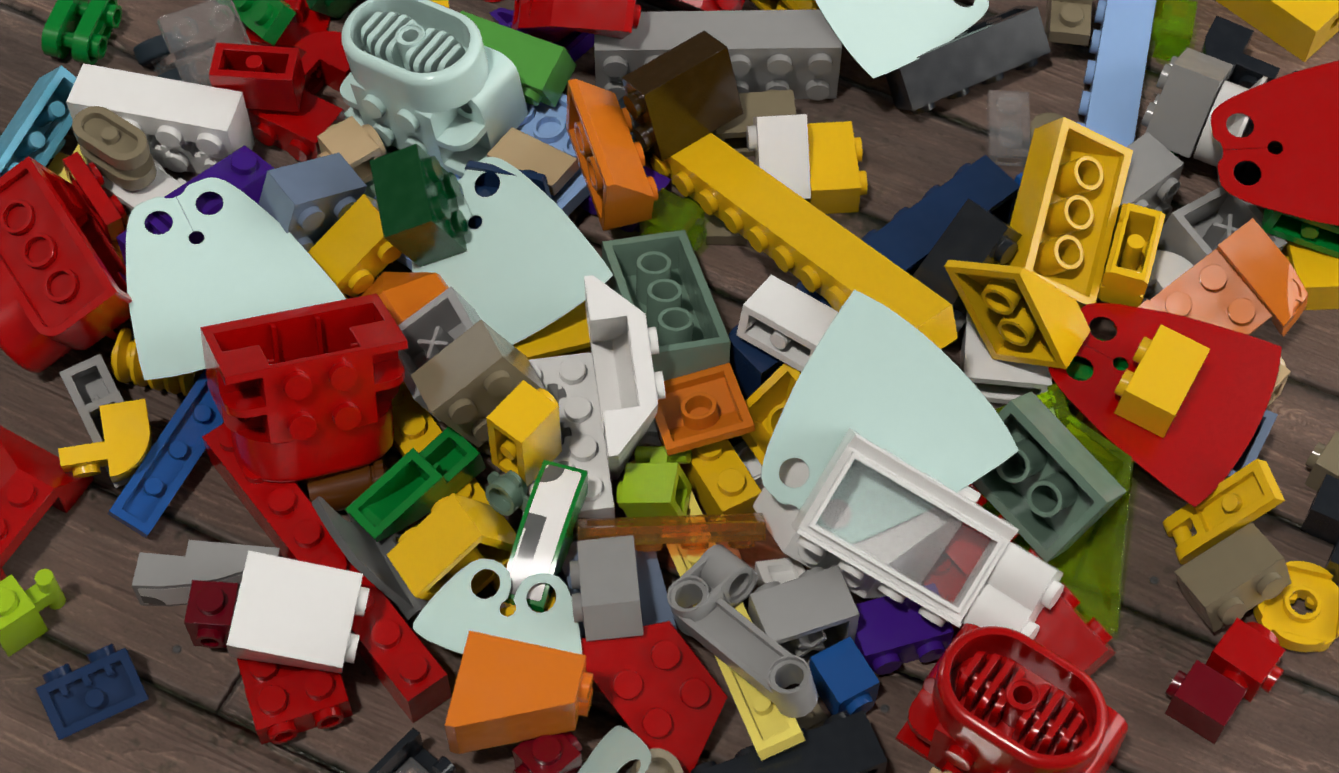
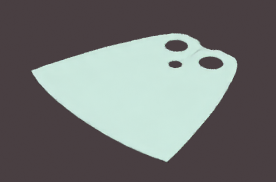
(895, 32)
(523, 259)
(235, 274)
(893, 391)

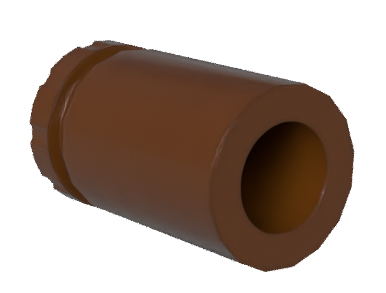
(346, 486)

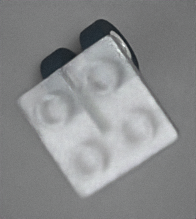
(189, 41)

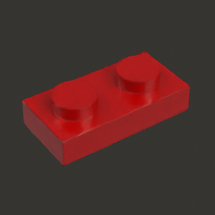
(88, 183)

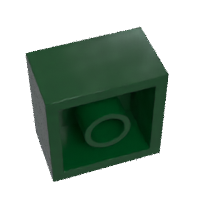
(419, 205)

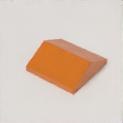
(701, 410)

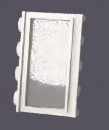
(902, 530)

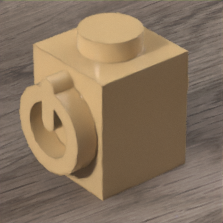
(355, 143)

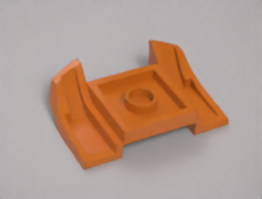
(1238, 286)

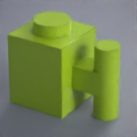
(655, 484)
(20, 609)

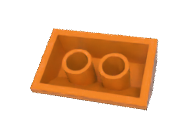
(609, 156)

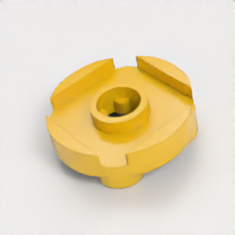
(1308, 631)

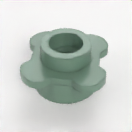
(506, 492)

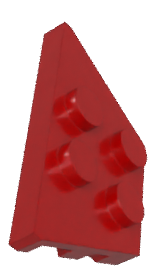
(658, 689)

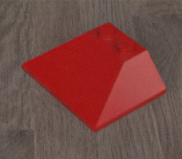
(28, 487)

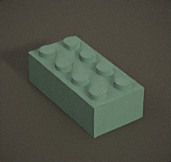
(668, 285)

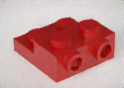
(292, 699)

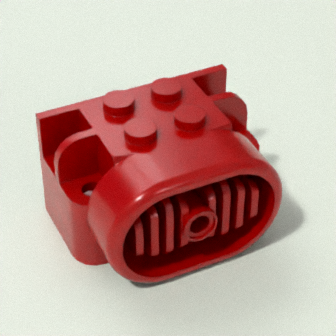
(57, 270)
(307, 386)
(1010, 708)

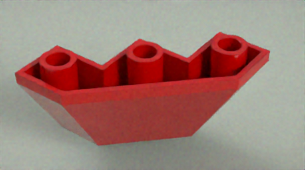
(558, 18)

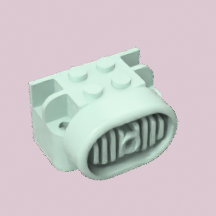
(429, 81)

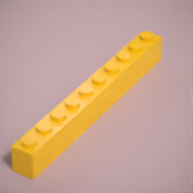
(801, 236)

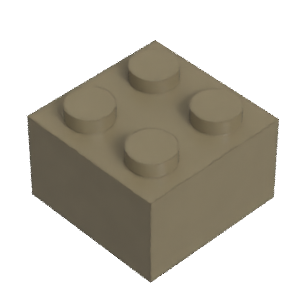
(472, 379)

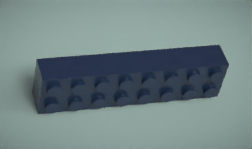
(903, 242)

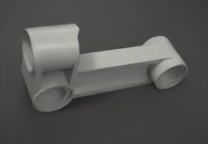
(717, 586)

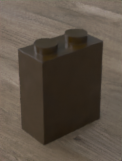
(682, 95)

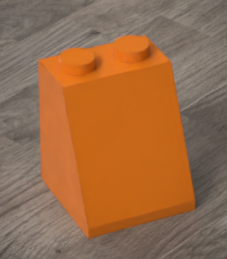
(514, 693)

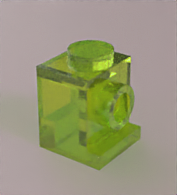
(1172, 27)

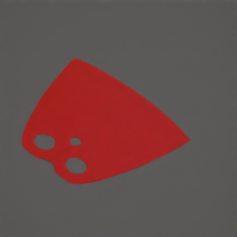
(1304, 118)
(1214, 416)

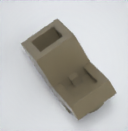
(1068, 21)

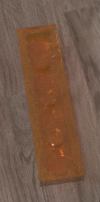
(691, 531)

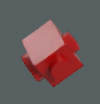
(1248, 657)

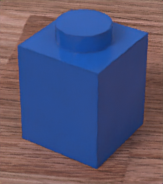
(844, 678)

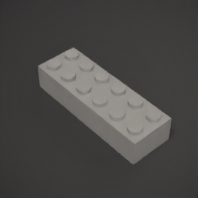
(765, 49)

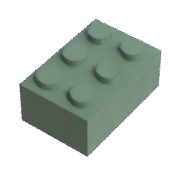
(1051, 484)

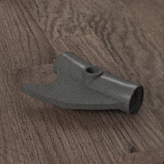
(371, 559)

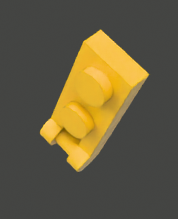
(1225, 511)

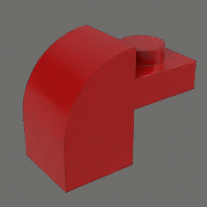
(323, 60)

